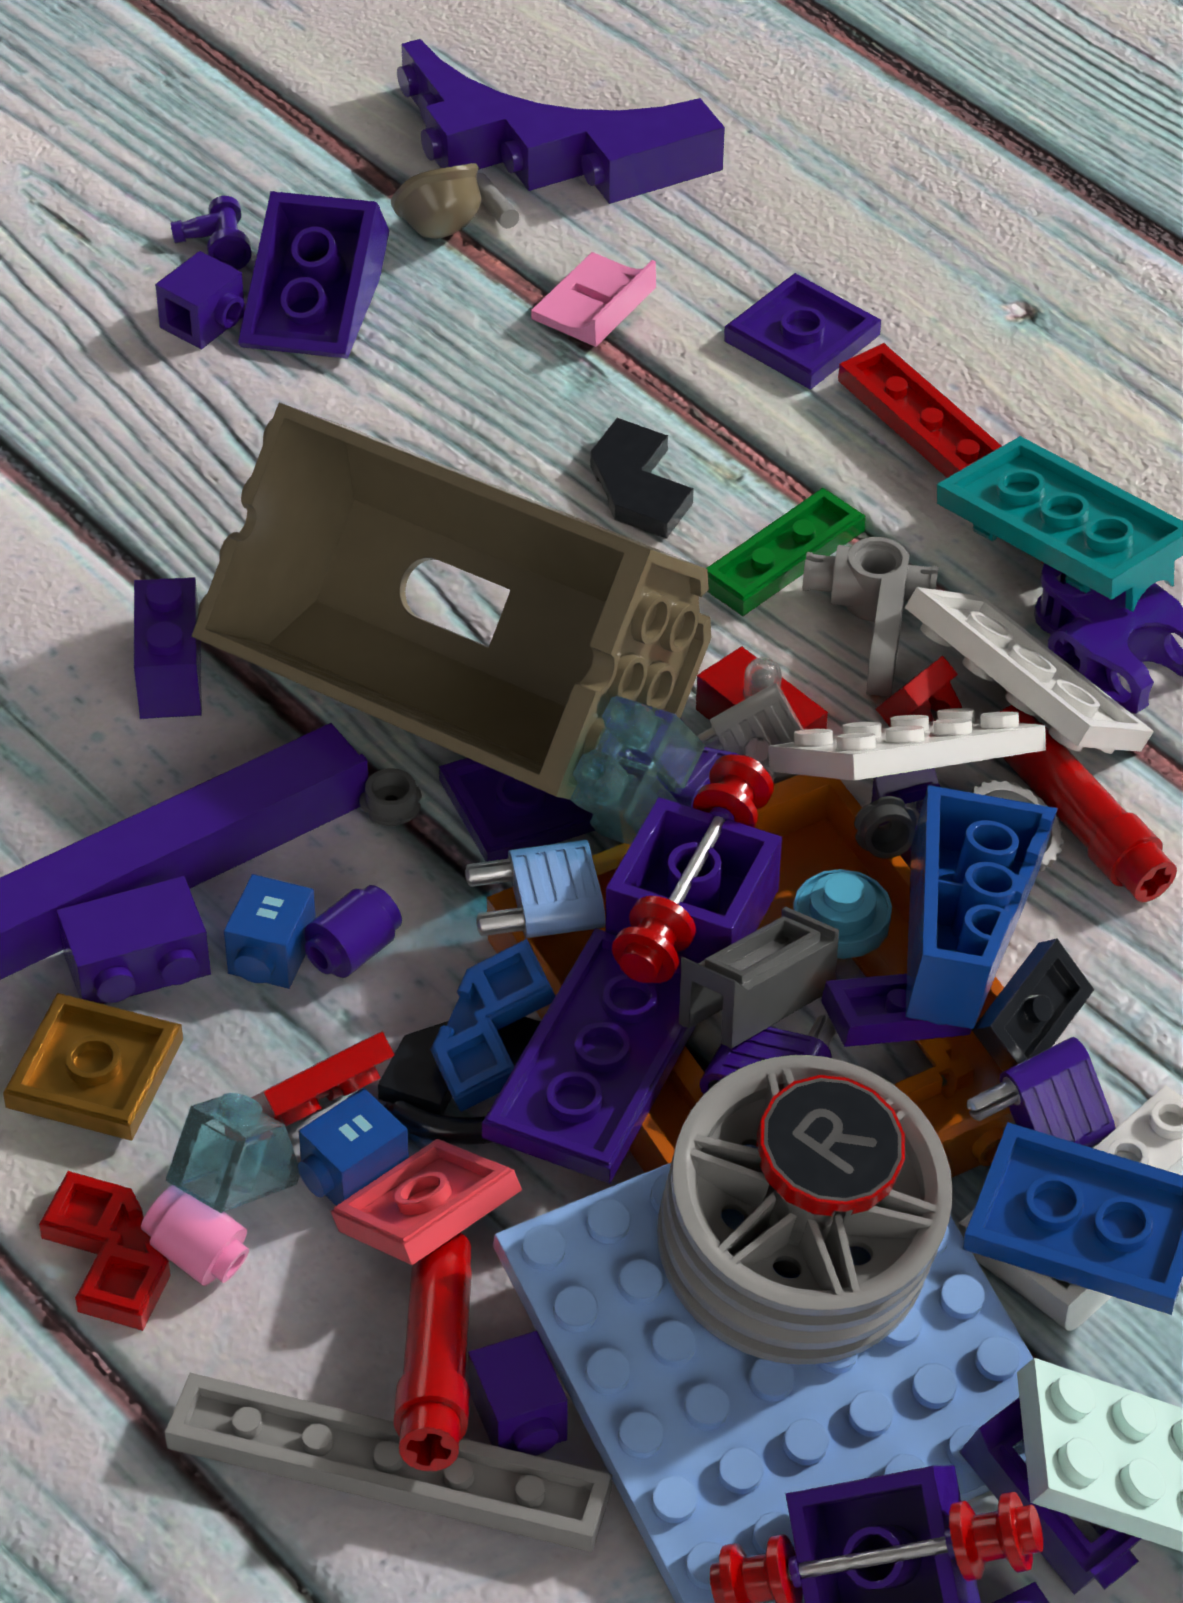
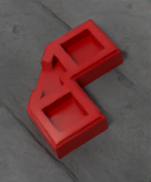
(107, 1222)

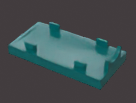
(1067, 519)

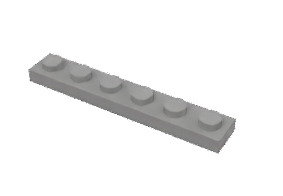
(363, 1458)

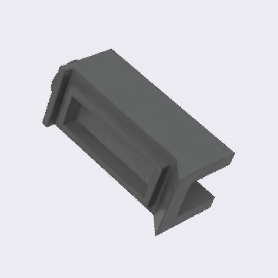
(760, 976)

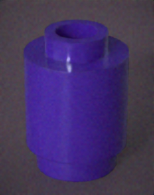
(352, 931)

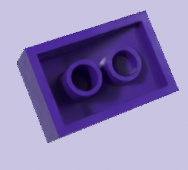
(314, 274)

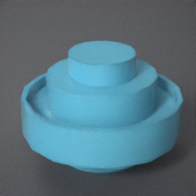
(852, 905)

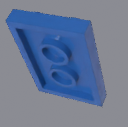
(1082, 1218)

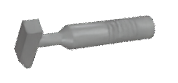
(496, 202)

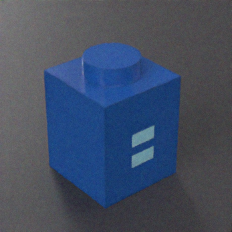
(268, 931)
(350, 1147)

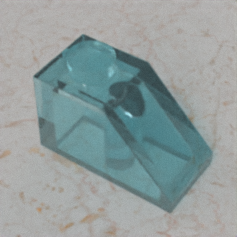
(232, 1153)

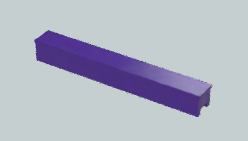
(185, 836)

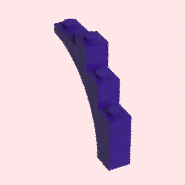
(546, 144)

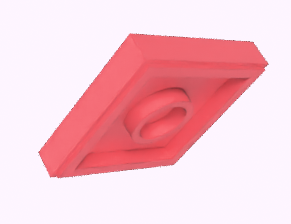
(425, 1201)

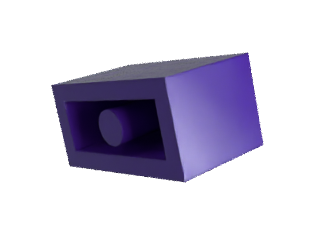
(164, 652)
(134, 941)

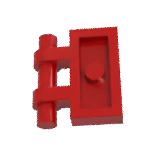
(329, 1078)

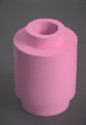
(195, 1236)

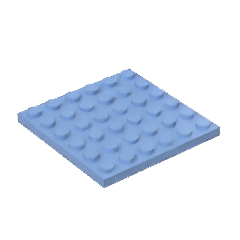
(718, 1436)

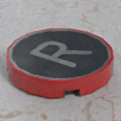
(830, 1145)

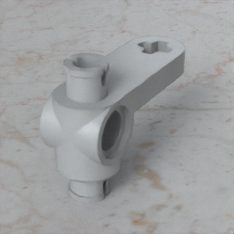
(873, 584)

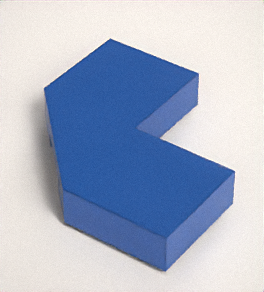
(489, 998)

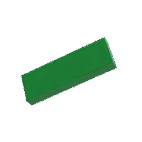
(779, 551)

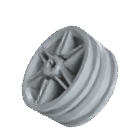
(729, 1273)

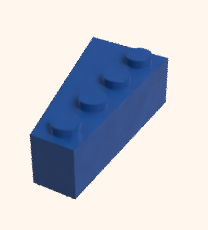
(967, 891)

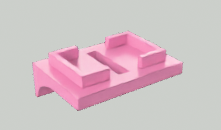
(595, 298)

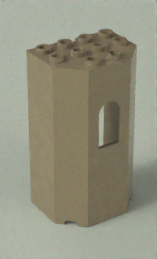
(323, 601)

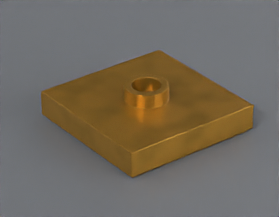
(93, 1066)

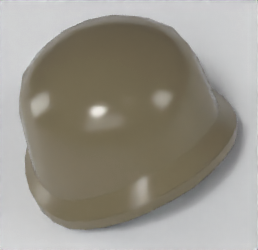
(439, 200)

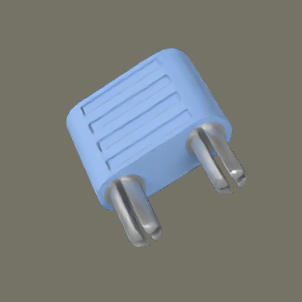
(552, 889)

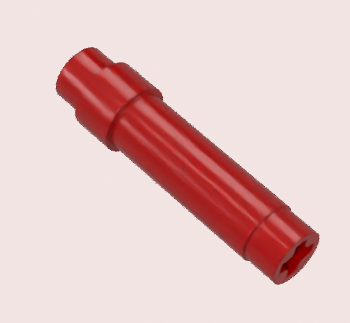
(1114, 838)
(433, 1391)

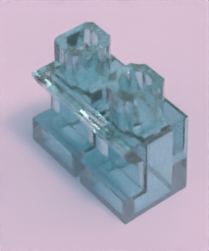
(635, 762)

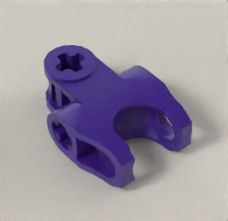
(1109, 640)

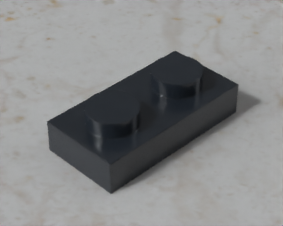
(1033, 1006)

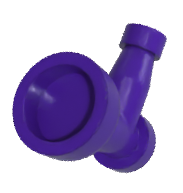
(226, 240)

